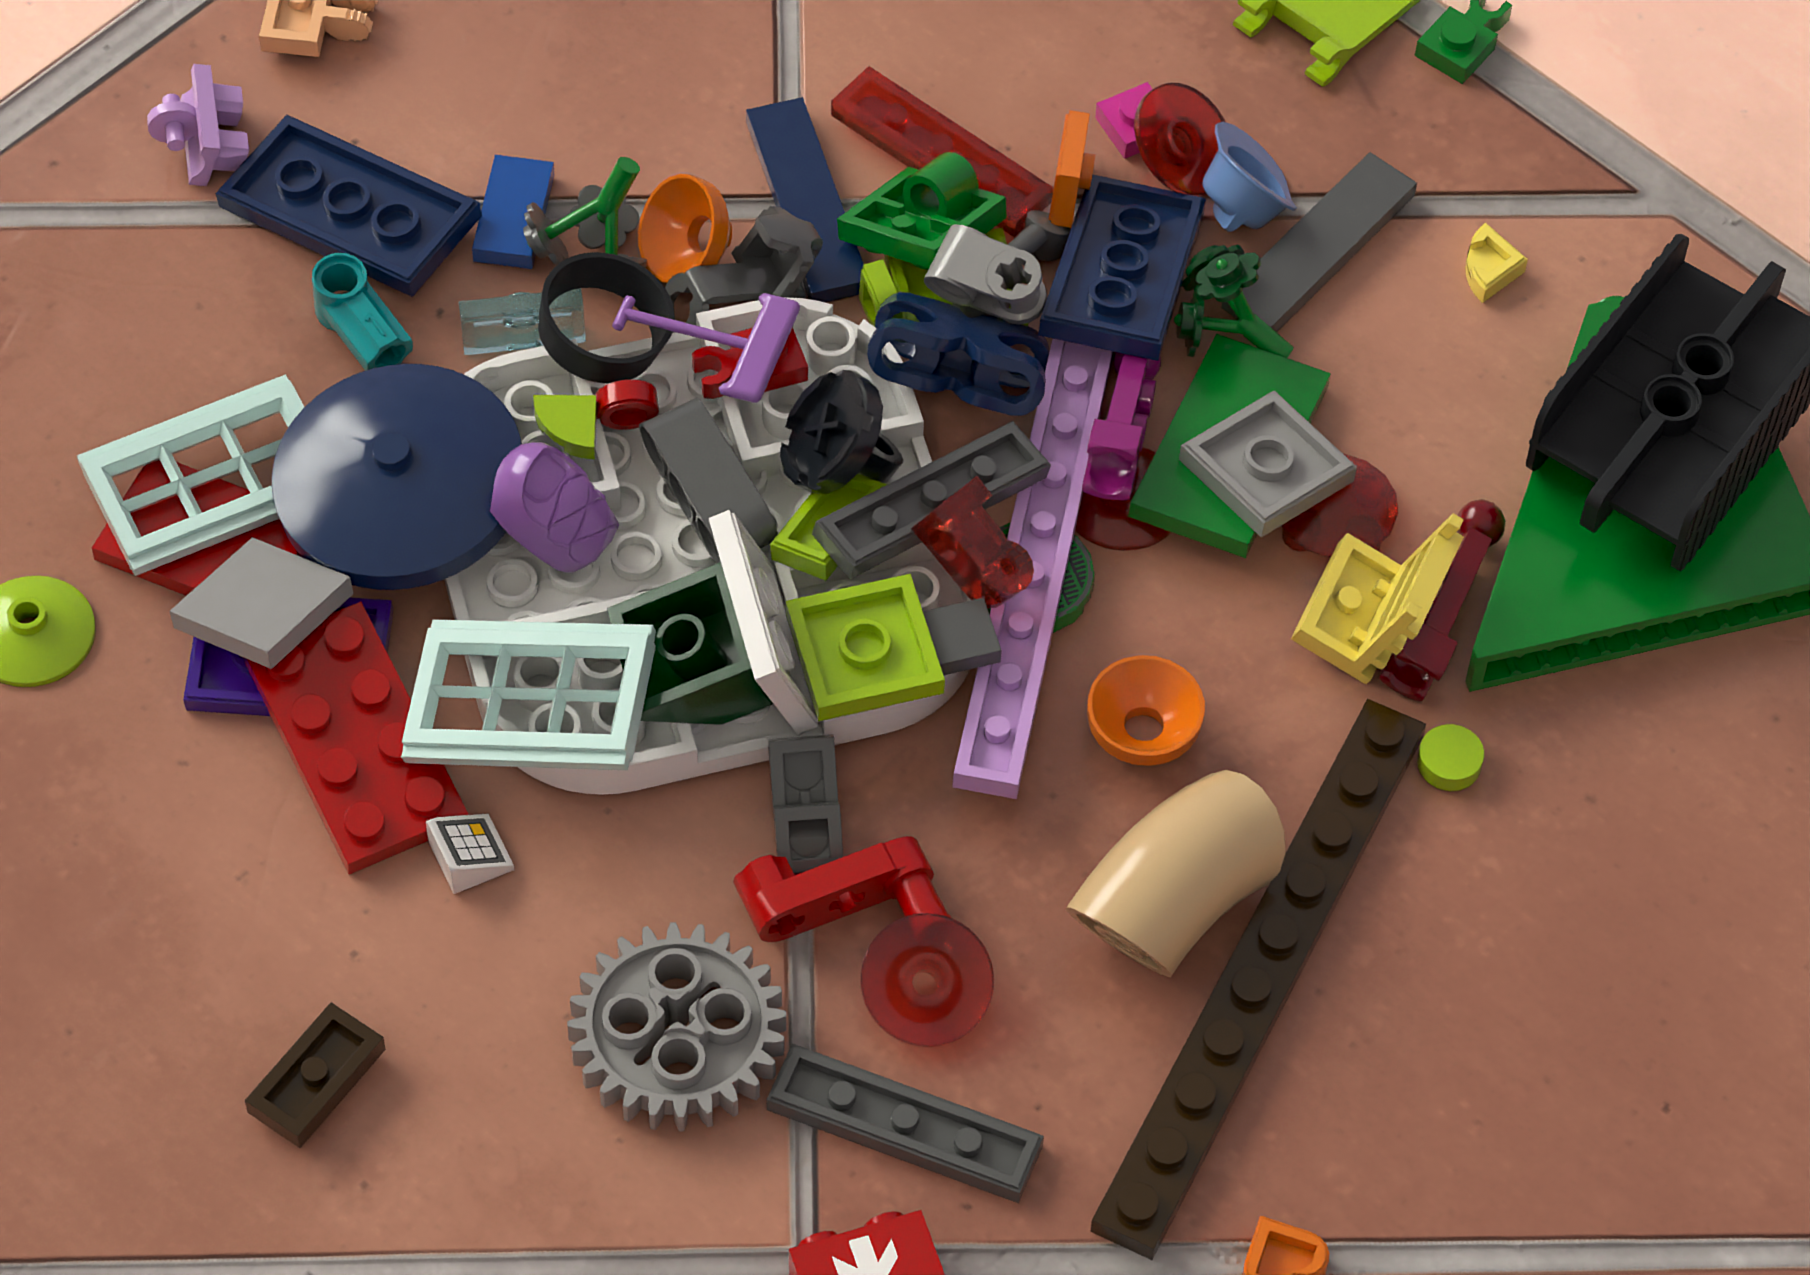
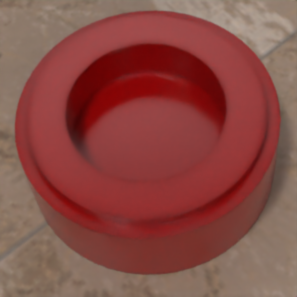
(626, 404)

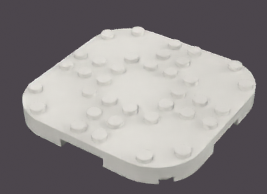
(660, 546)

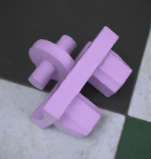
(194, 125)

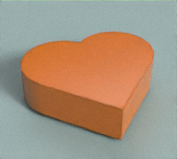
(1285, 1251)

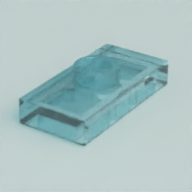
(513, 321)

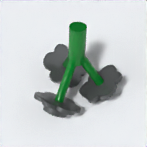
(599, 215)

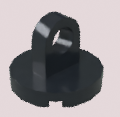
(837, 435)

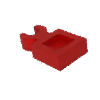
(788, 371)

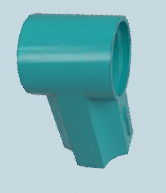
(360, 314)

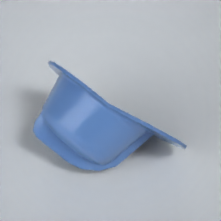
(1244, 181)

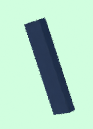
(806, 189)

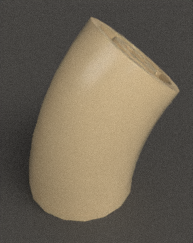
(1182, 870)

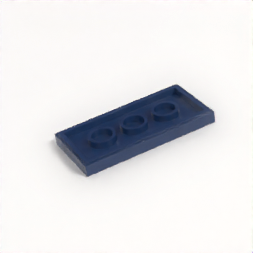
(349, 203)
(1122, 267)

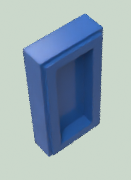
(510, 188)

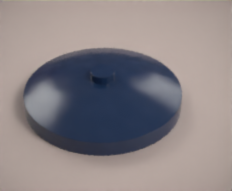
(394, 475)

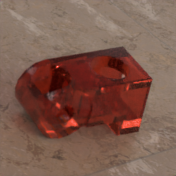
(975, 547)

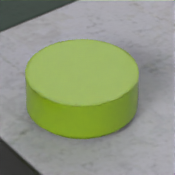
(1450, 757)

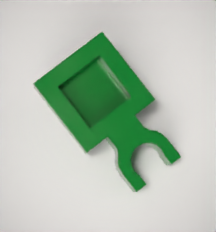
(1462, 41)

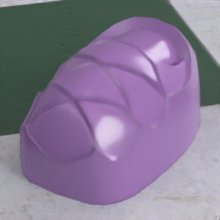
(552, 507)

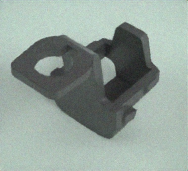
(758, 265)

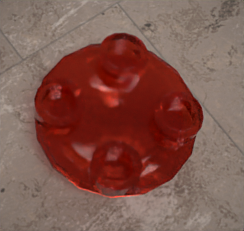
(1361, 509)

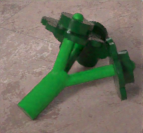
(1223, 275)

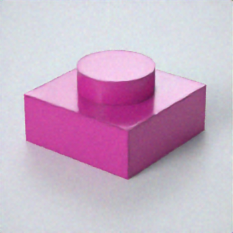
(1117, 118)

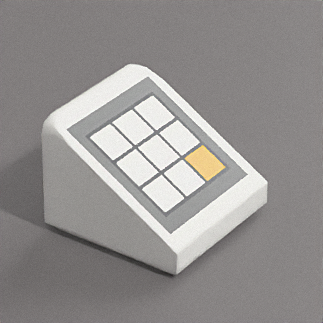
(468, 850)

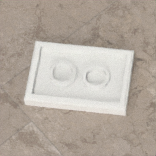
(763, 621)

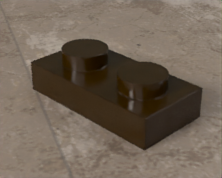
(315, 1075)

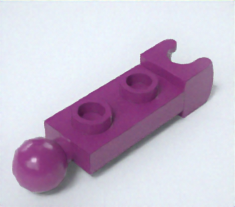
(1119, 439)

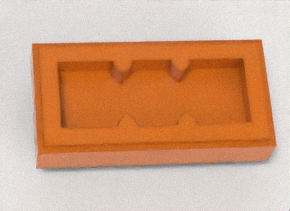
(1073, 169)

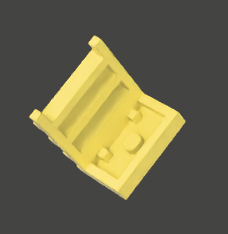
(1373, 604)

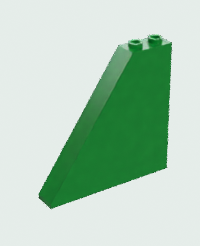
(1612, 593)

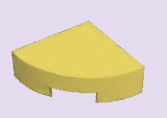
(1492, 263)

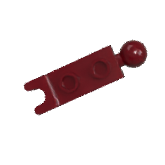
(1431, 650)

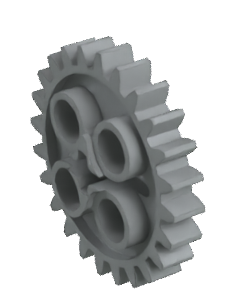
(722, 1059)

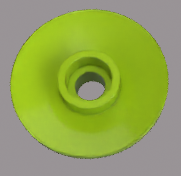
(52, 643)

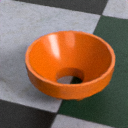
(673, 223)
(1151, 689)

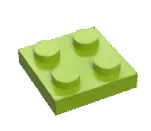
(864, 647)

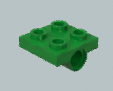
(916, 209)

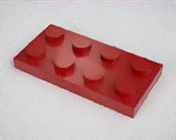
(344, 729)

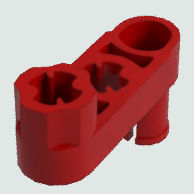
(792, 904)

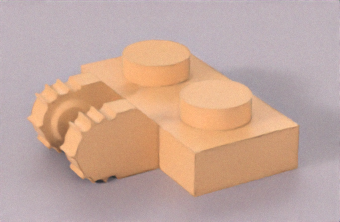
(300, 25)

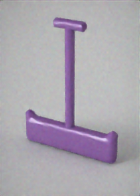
(759, 350)

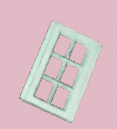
(174, 436)
(520, 748)

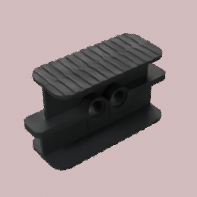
(1679, 399)

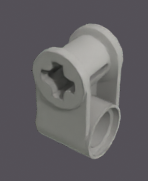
(977, 272)

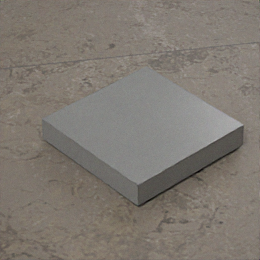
(1267, 463)
(261, 602)

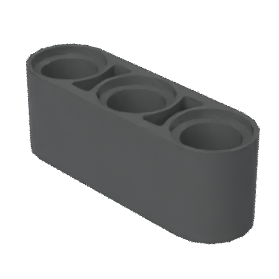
(705, 473)

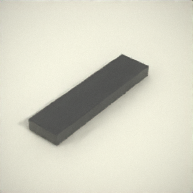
(1326, 239)
(882, 521)
(905, 1123)

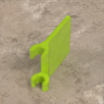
(1333, 26)

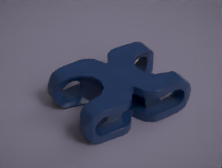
(959, 354)

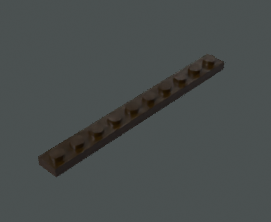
(1257, 981)

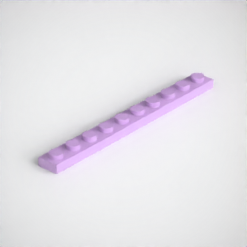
(1044, 525)

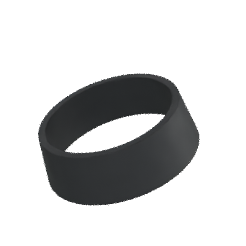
(614, 275)

